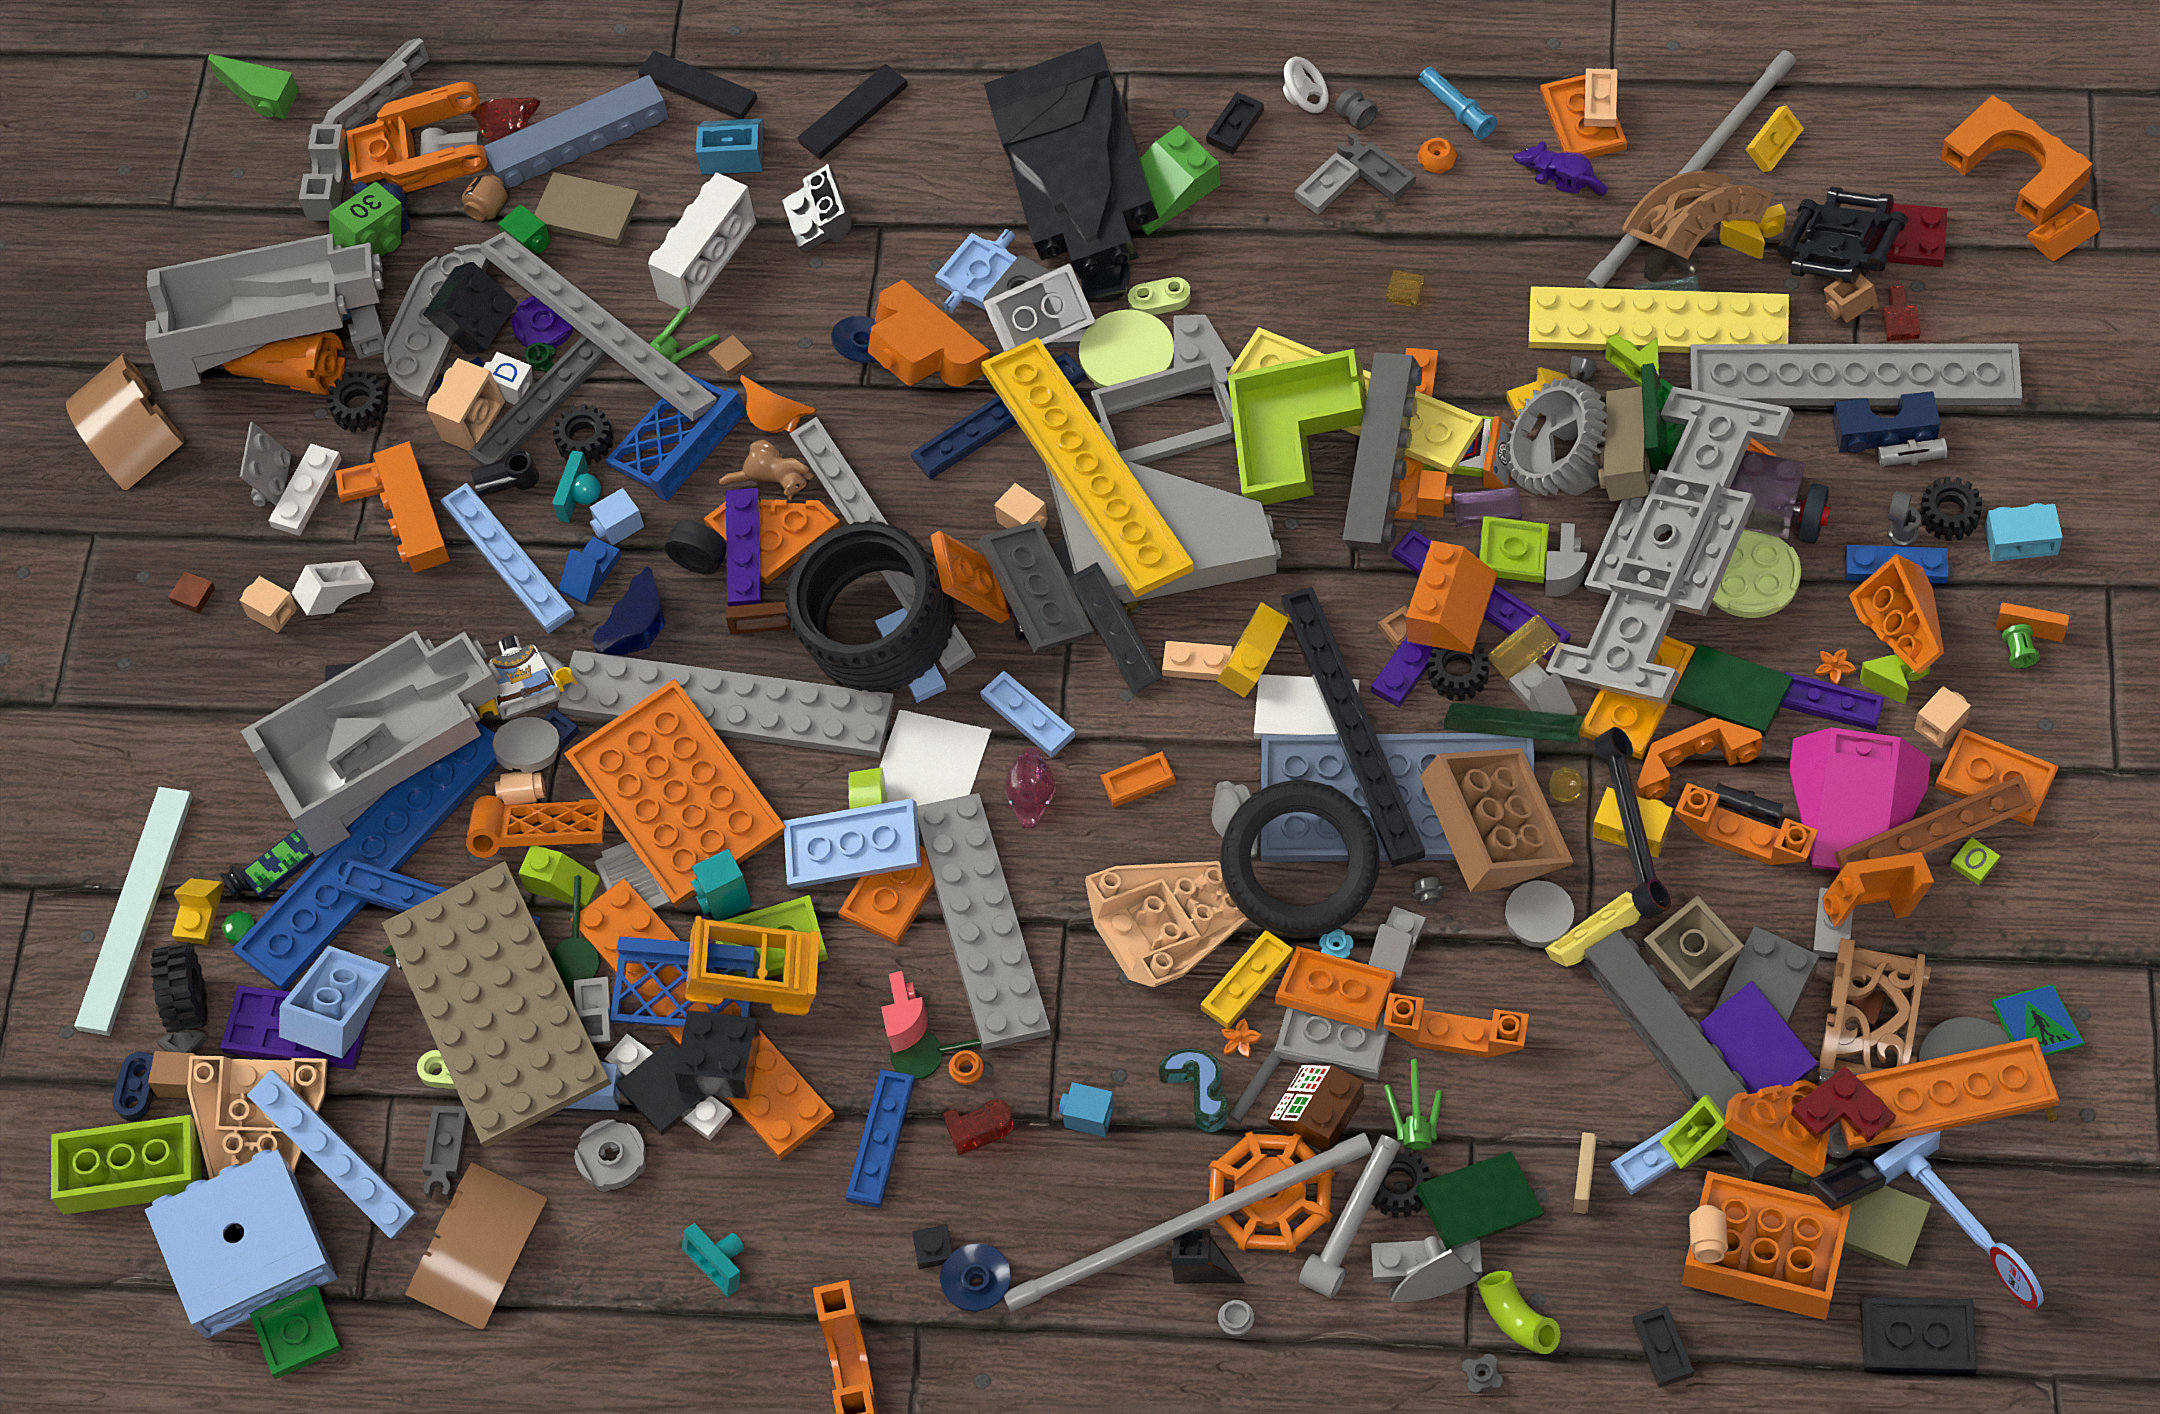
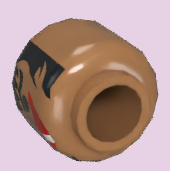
(484, 197)

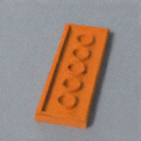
(1959, 1090)

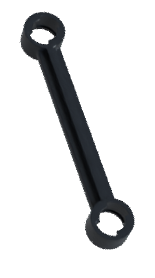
(1650, 895)

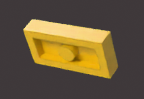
(1774, 138)

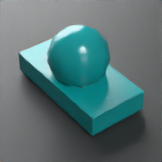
(575, 487)

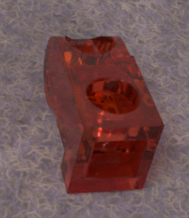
(980, 1126)

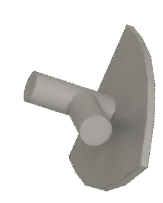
(1434, 1275)

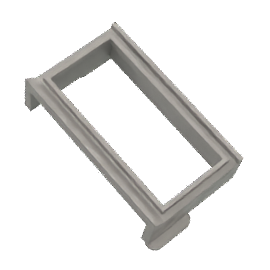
(1161, 386)

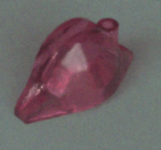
(1029, 787)

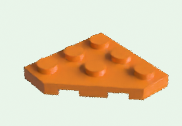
(784, 531)
(1768, 1123)

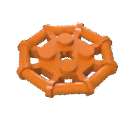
(1276, 1210)

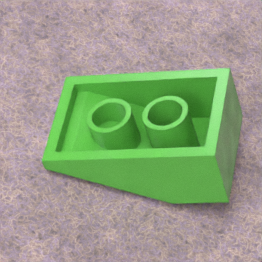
(1178, 174)

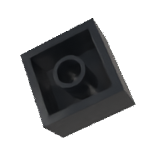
(470, 308)
(717, 1055)

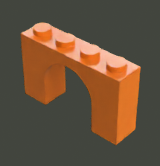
(2000, 127)
(846, 1348)

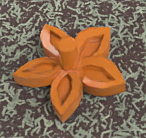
(1835, 665)
(1240, 1039)

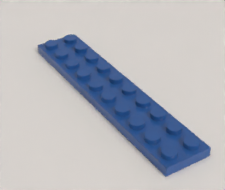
(382, 837)

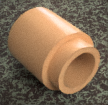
(520, 788)
(1708, 1234)

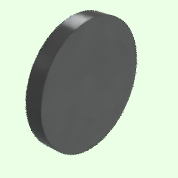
(1960, 1036)

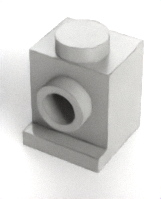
(366, 331)

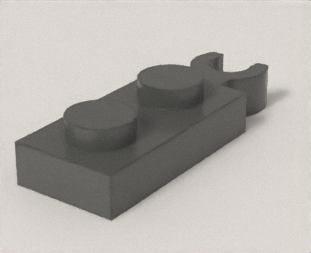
(1377, 167)
(444, 1148)

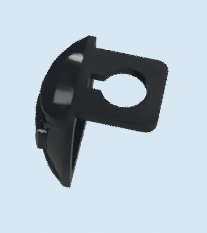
(1107, 284)

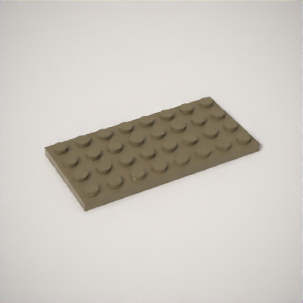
(495, 1004)

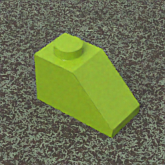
(553, 875)

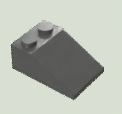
(1777, 968)

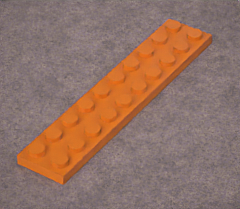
(780, 1102)

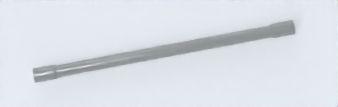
(1774, 73)
(1339, 1155)

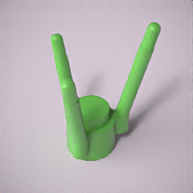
(667, 345)
(1416, 1132)

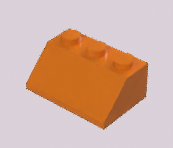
(1450, 599)

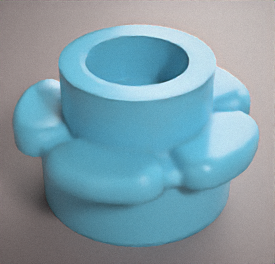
(1343, 950)

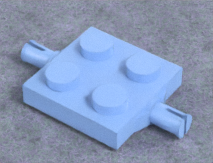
(975, 269)

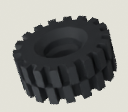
(179, 987)

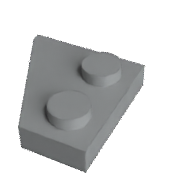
(1197, 340)

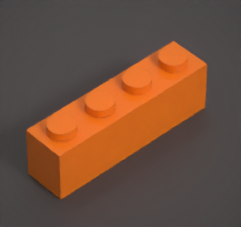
(410, 506)

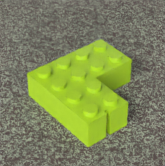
(1278, 410)

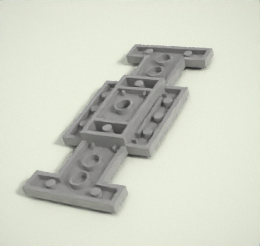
(1648, 575)

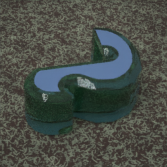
(1207, 1074)

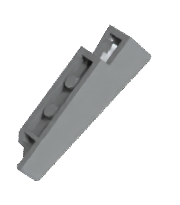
(380, 87)

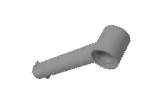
(1323, 1272)

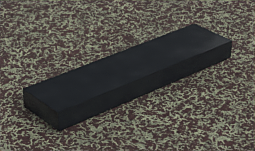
(698, 85)
(852, 111)
(1115, 628)

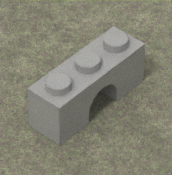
(324, 187)

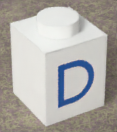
(510, 376)

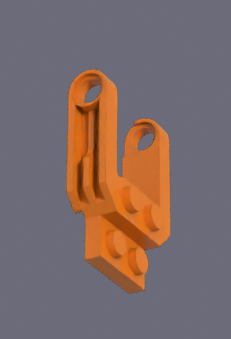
(388, 145)

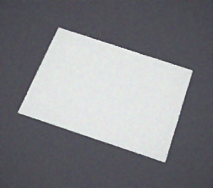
(931, 758)

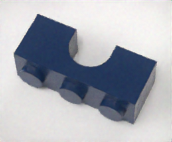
(1861, 429)

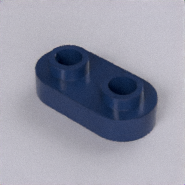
(133, 1088)

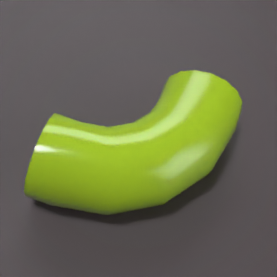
(1515, 1316)

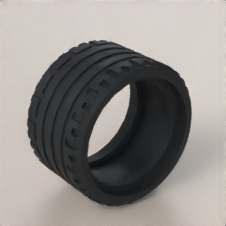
(839, 560)

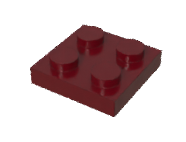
(1923, 237)

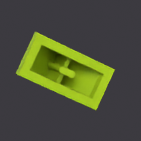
(1696, 1133)

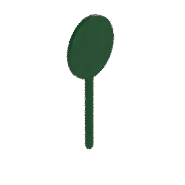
(575, 956)
(925, 1056)

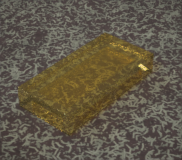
(1523, 647)

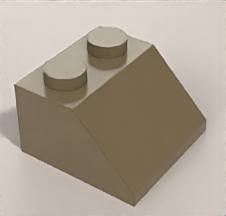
(1693, 948)

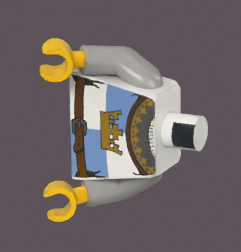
(526, 680)

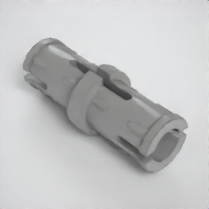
(1935, 450)

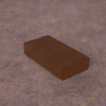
(757, 618)

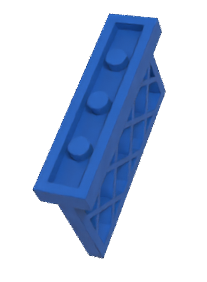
(693, 444)
(675, 954)

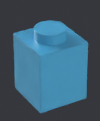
(1087, 1109)

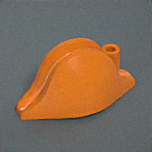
(771, 411)

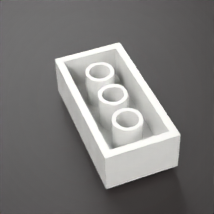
(702, 242)

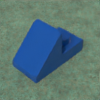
(588, 570)

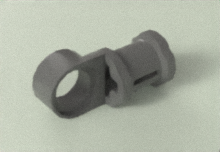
(1904, 520)

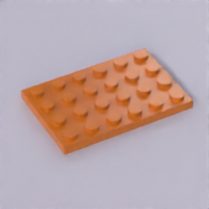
(674, 789)

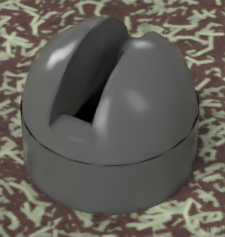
(1583, 366)

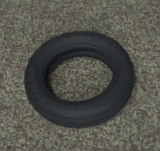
(1309, 798)

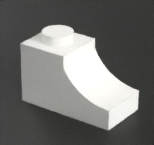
(328, 585)

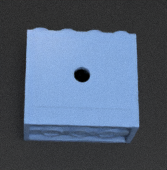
(239, 1242)

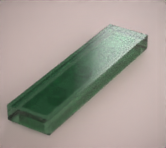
(1514, 722)

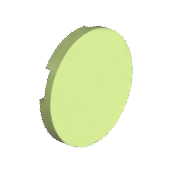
(1125, 347)
(1759, 577)

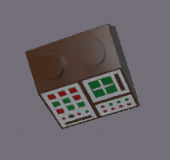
(1318, 1104)

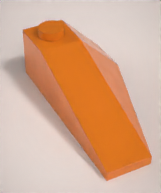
(1901, 611)

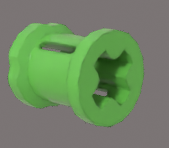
(2020, 646)

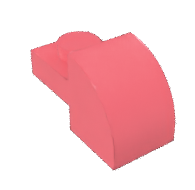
(906, 1018)

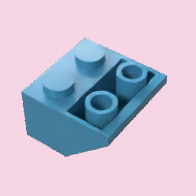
(730, 146)

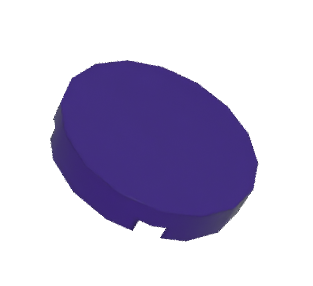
(539, 323)

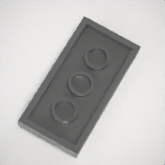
(1036, 586)

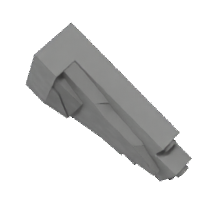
(253, 297)
(416, 691)

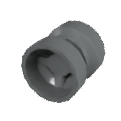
(1356, 108)

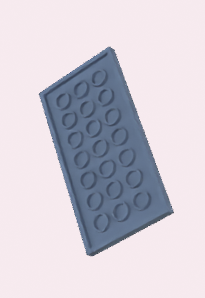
(1322, 760)

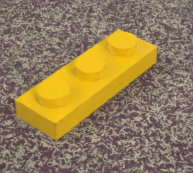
(1246, 979)

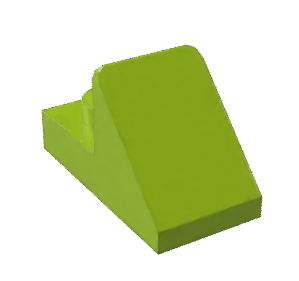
(1628, 359)
(1889, 676)

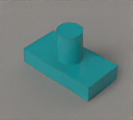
(714, 1258)

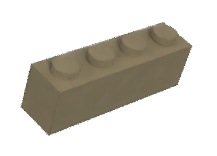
(1624, 455)

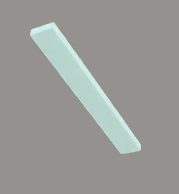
(133, 911)

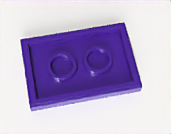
(1758, 1041)

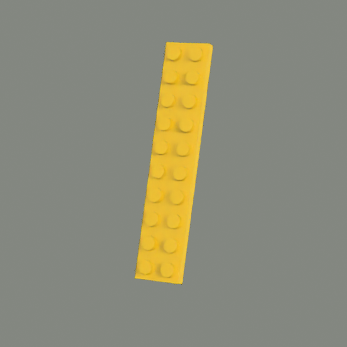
(1087, 467)

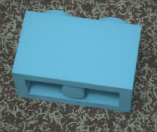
(2023, 532)

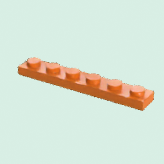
(1409, 486)

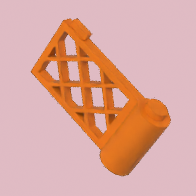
(495, 826)

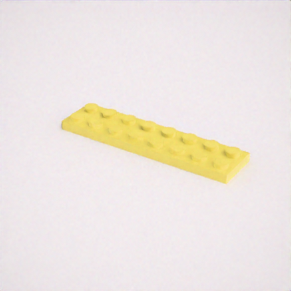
(1677, 318)
(1438, 430)

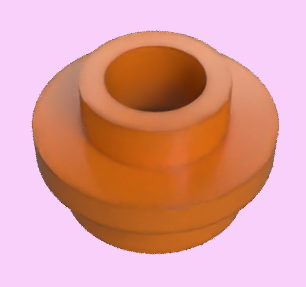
(966, 1058)

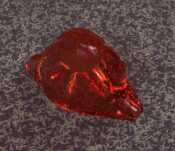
(504, 116)

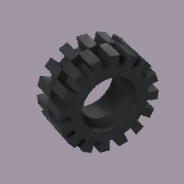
(351, 388)
(579, 420)
(1956, 493)
(1458, 684)
(1409, 1200)

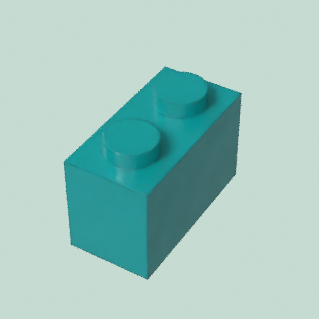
(720, 886)

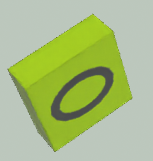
(1975, 861)

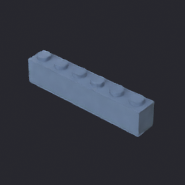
(576, 132)

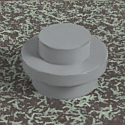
(1236, 1318)

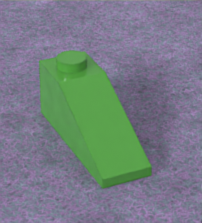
(260, 87)

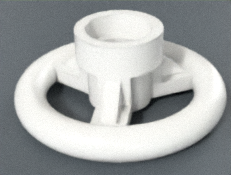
(1299, 86)

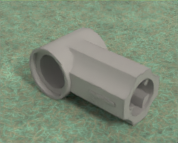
(437, 139)

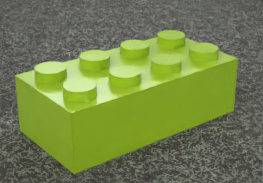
(124, 1164)

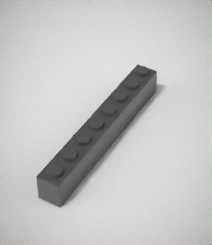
(1671, 1036)

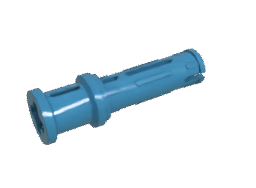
(1466, 110)

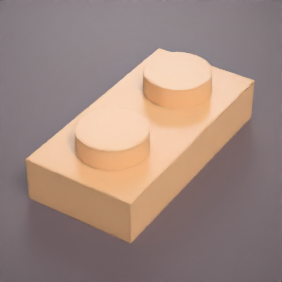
(1600, 97)
(1194, 660)

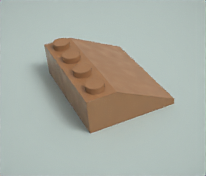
(1494, 817)

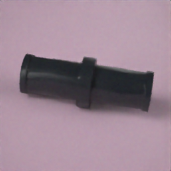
(1749, 803)

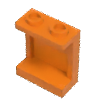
(1894, 879)

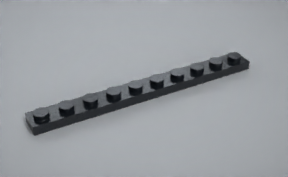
(1353, 727)

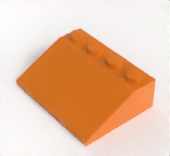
(1779, 1247)

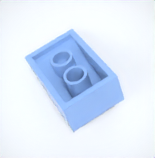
(332, 1001)

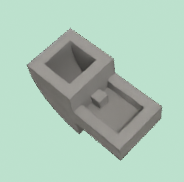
(1565, 567)
(594, 1008)

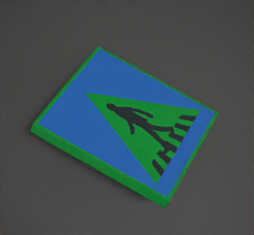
(2038, 1015)

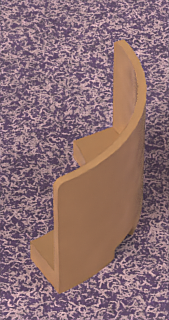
(121, 424)
(476, 1246)

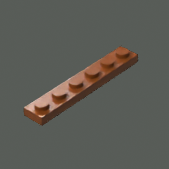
(1944, 824)

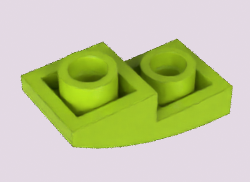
(866, 788)

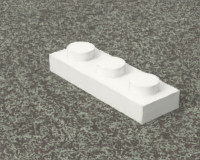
(305, 489)

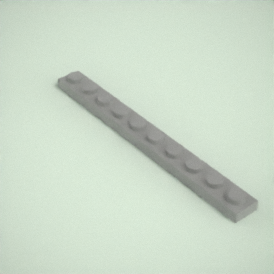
(598, 326)
(858, 507)

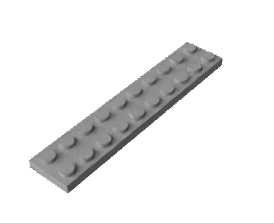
(1858, 371)
(736, 703)

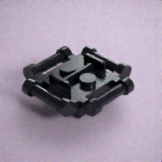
(1843, 239)

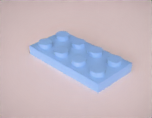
(852, 843)

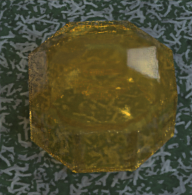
(1565, 784)

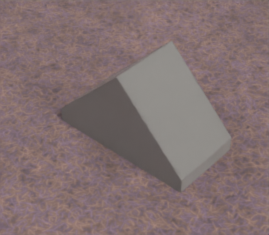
(356, 742)

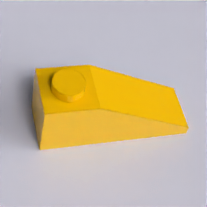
(1253, 650)

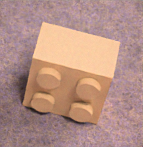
(465, 404)

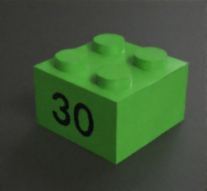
(368, 218)

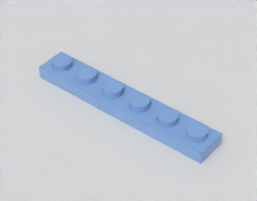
(333, 1154)

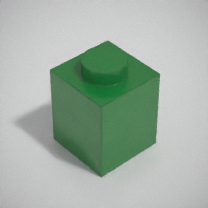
(526, 229)

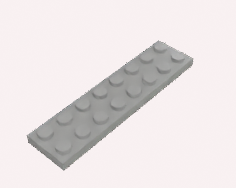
(981, 922)

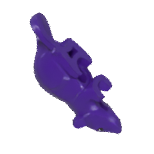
(1568, 169)

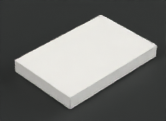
(1290, 707)

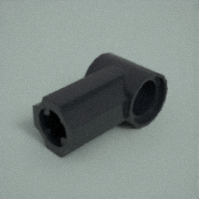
(506, 474)

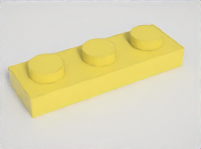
(1613, 917)

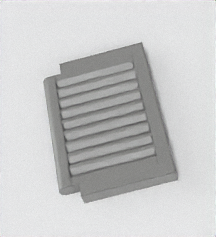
(623, 863)

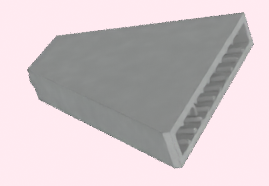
(1218, 530)

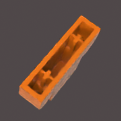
(919, 339)

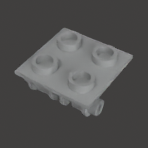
(264, 466)

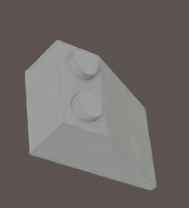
(1039, 308)

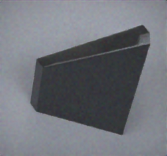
(1200, 1260)

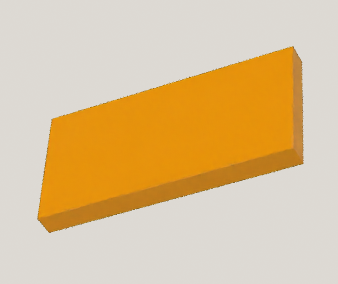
(1634, 715)

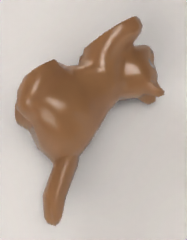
(767, 465)

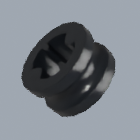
(234, 881)

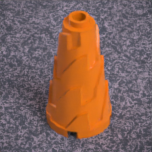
(299, 362)

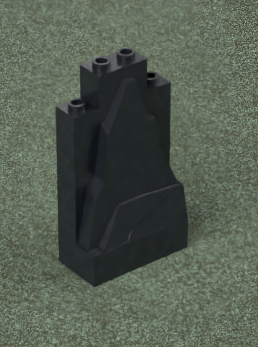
(1073, 159)

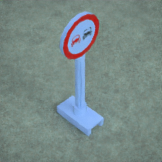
(2009, 1266)

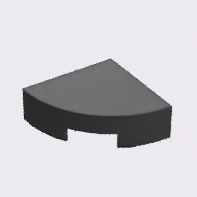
(183, 1042)

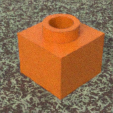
(1433, 493)

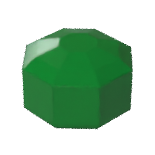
(237, 926)

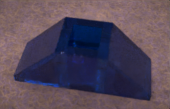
(633, 620)

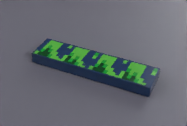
(278, 864)

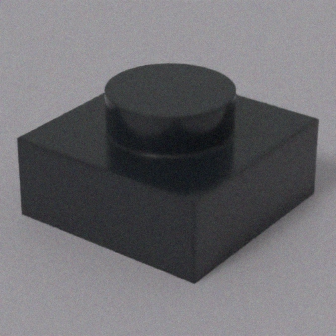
(932, 1246)

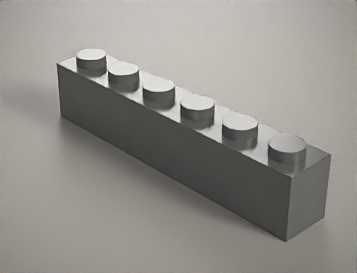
(1382, 452)

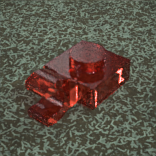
(1900, 319)

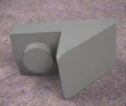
(1542, 691)
(1397, 941)

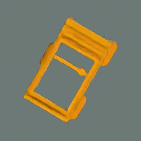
(787, 997)

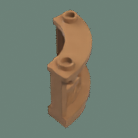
(1688, 206)
(1858, 965)

